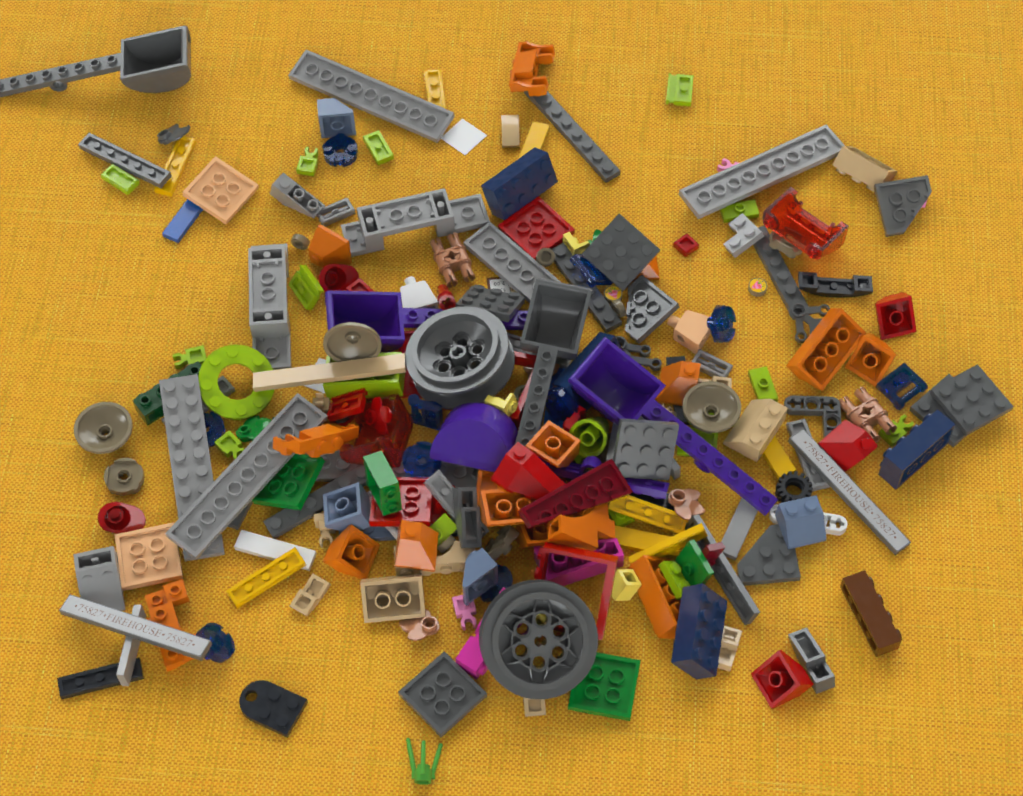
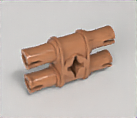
(452, 260)
(867, 414)

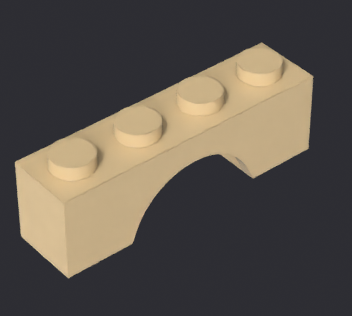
(450, 562)

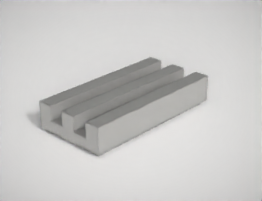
(336, 214)
(709, 367)

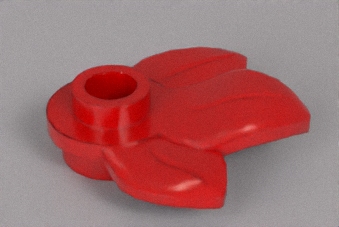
(378, 416)

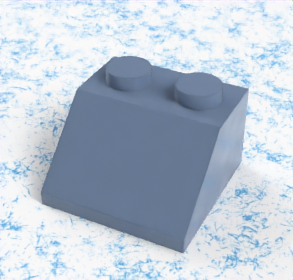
(335, 118)
(347, 507)
(801, 522)
(479, 575)

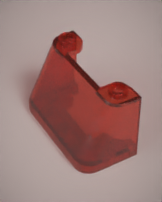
(801, 228)
(370, 441)

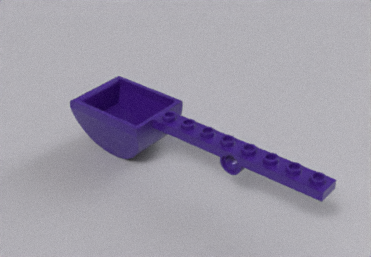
(385, 314)
(626, 390)
(482, 435)

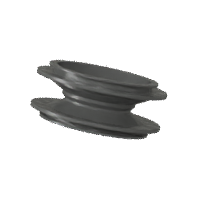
(460, 357)
(521, 605)

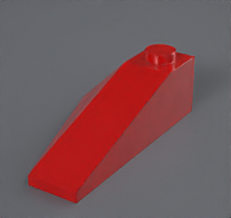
(525, 473)

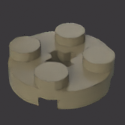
(783, 245)
(128, 486)
(502, 542)

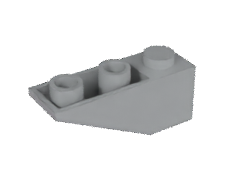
(295, 197)

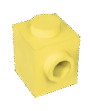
(625, 584)

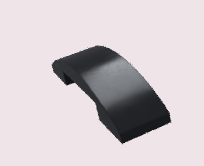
(835, 287)

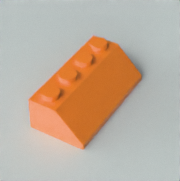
(826, 348)
(501, 507)
(657, 596)

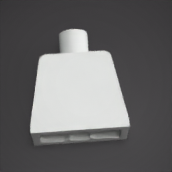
(417, 295)

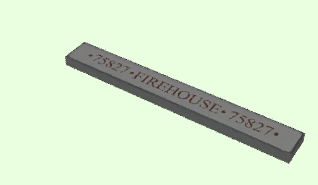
(849, 492)
(136, 627)

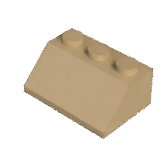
(862, 167)
(756, 428)
(392, 598)

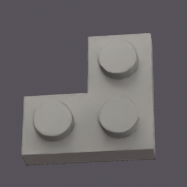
(745, 237)

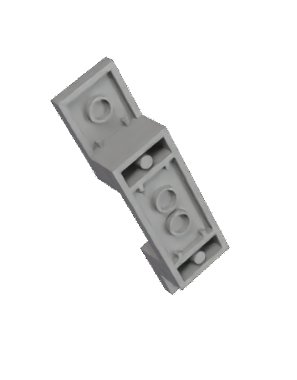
(411, 214)
(268, 303)

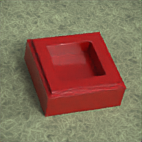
(686, 245)

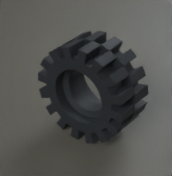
(796, 480)

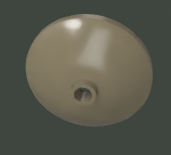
(351, 342)
(715, 399)
(102, 419)

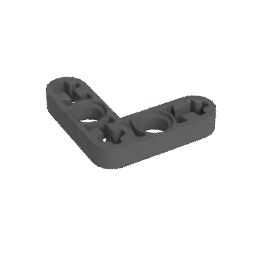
(826, 412)

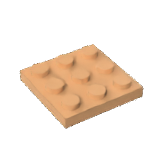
(220, 190)
(147, 557)

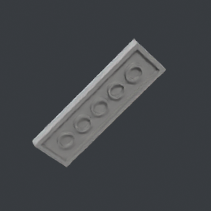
(507, 259)

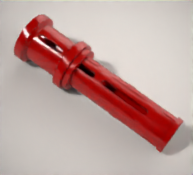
(445, 296)

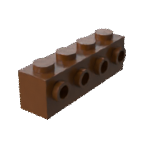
(870, 613)

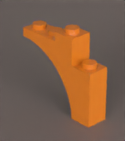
(582, 531)

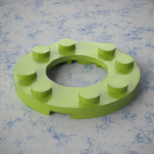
(210, 391)

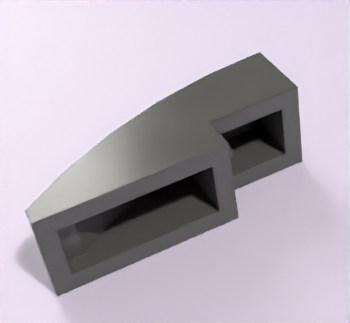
(467, 516)
(812, 660)

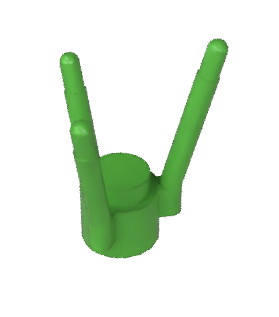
(423, 774)

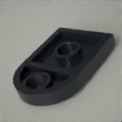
(273, 708)

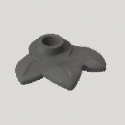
(172, 134)

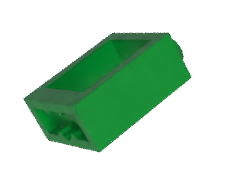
(382, 483)

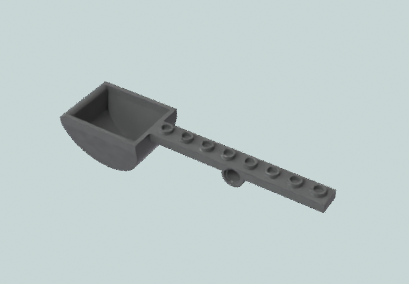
(146, 64)
(553, 332)

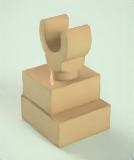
(322, 403)
(325, 532)

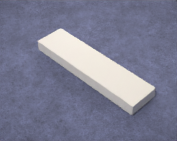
(270, 548)

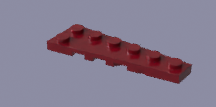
(584, 492)

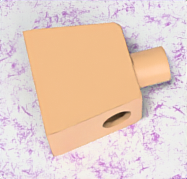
(690, 330)

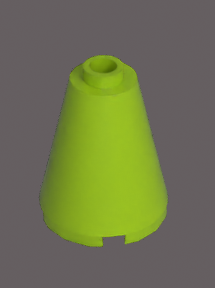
(593, 435)

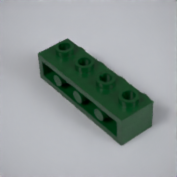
(150, 403)

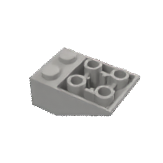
(100, 577)

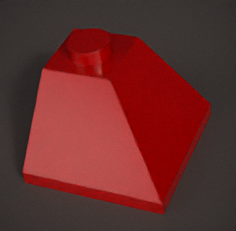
(895, 315)
(847, 445)
(781, 679)

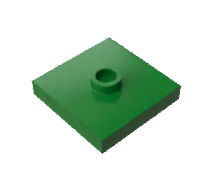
(694, 564)

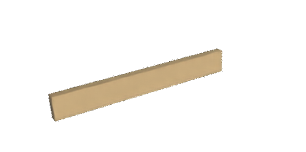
(329, 372)

